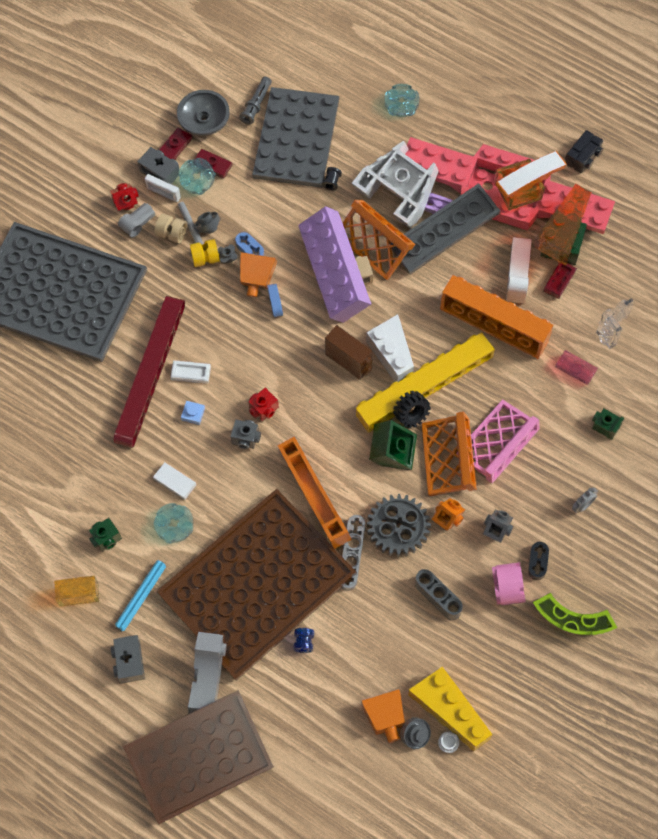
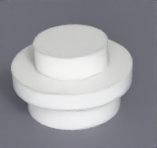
(448, 742)

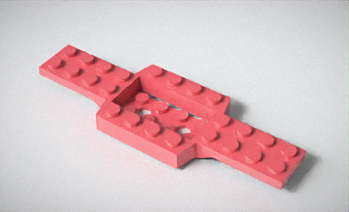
(463, 173)

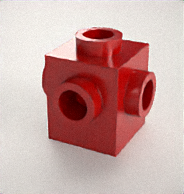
(118, 196)
(263, 404)

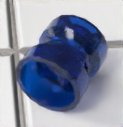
(303, 640)

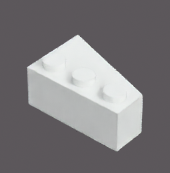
(391, 348)

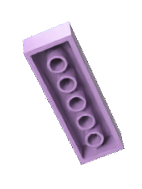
(334, 264)

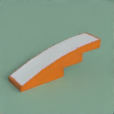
(531, 173)

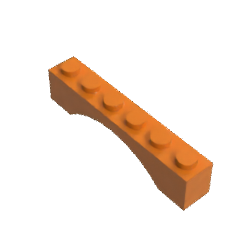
(314, 492)

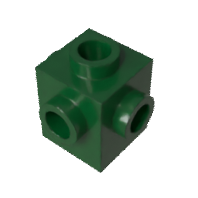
(104, 535)

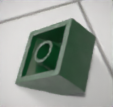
(393, 445)

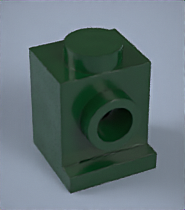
(607, 428)

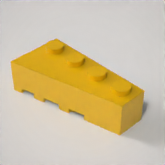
(449, 706)

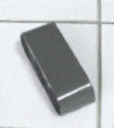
(433, 586)

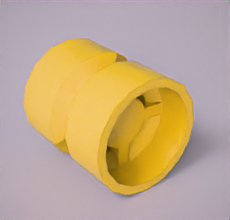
(204, 253)

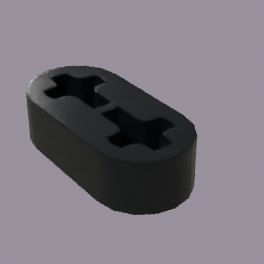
(543, 561)

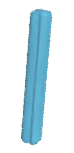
(140, 595)

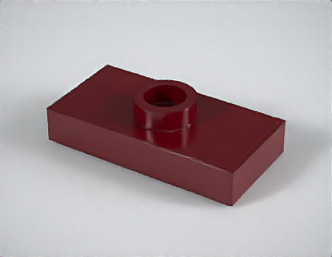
(176, 143)
(220, 165)
(559, 280)

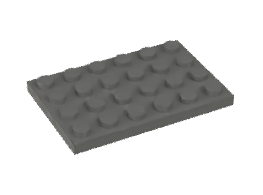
(296, 137)

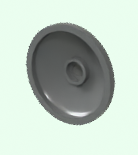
(200, 106)

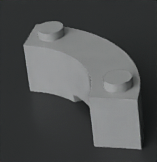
(207, 667)

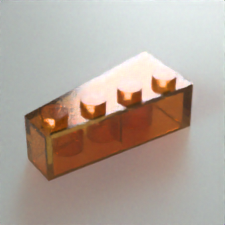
(561, 230)

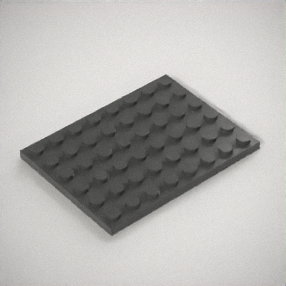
(64, 291)

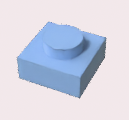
(192, 412)

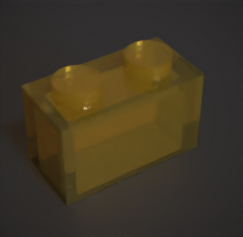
(76, 591)

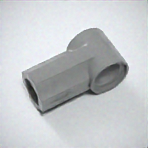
(133, 222)

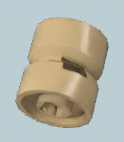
(170, 228)

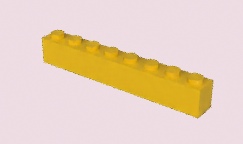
(427, 380)

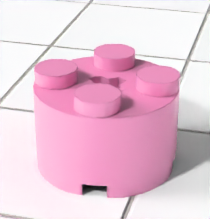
(510, 584)

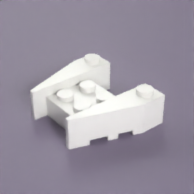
(401, 177)

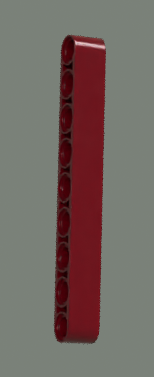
(149, 372)

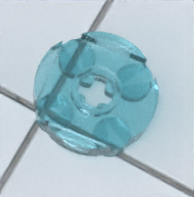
(405, 108)
(199, 185)
(176, 512)

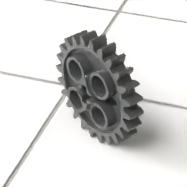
(393, 541)

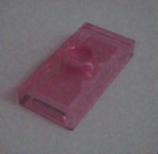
(576, 367)

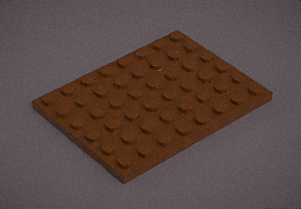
(257, 582)

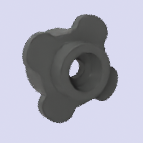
(227, 258)

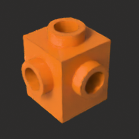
(448, 514)

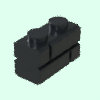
(583, 152)

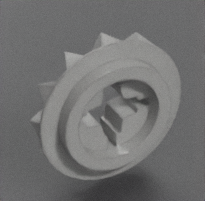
(585, 500)

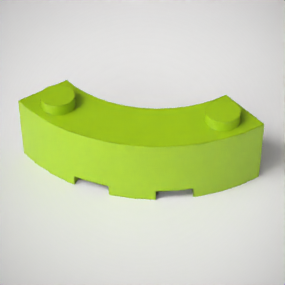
(574, 622)

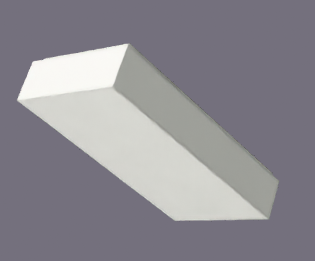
(162, 188)
(190, 372)
(174, 481)

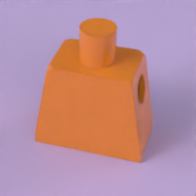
(256, 272)
(385, 714)

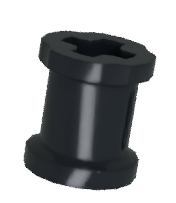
(332, 177)

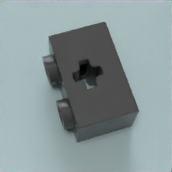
(158, 165)
(130, 647)

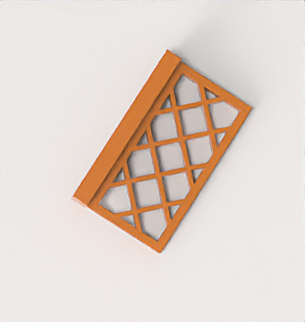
(386, 229)
(464, 450)

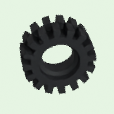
(406, 403)

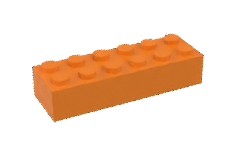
(496, 316)

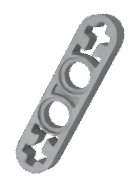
(354, 552)

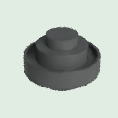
(207, 222)
(415, 733)

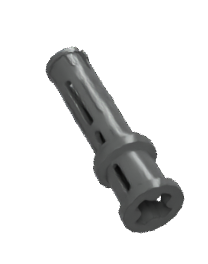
(253, 105)

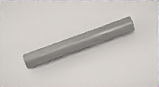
(190, 223)

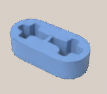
(252, 244)
(275, 300)

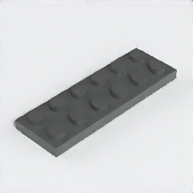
(448, 227)

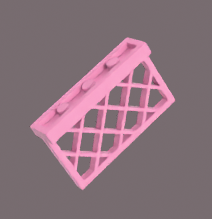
(513, 445)

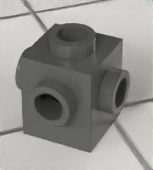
(245, 434)
(498, 525)

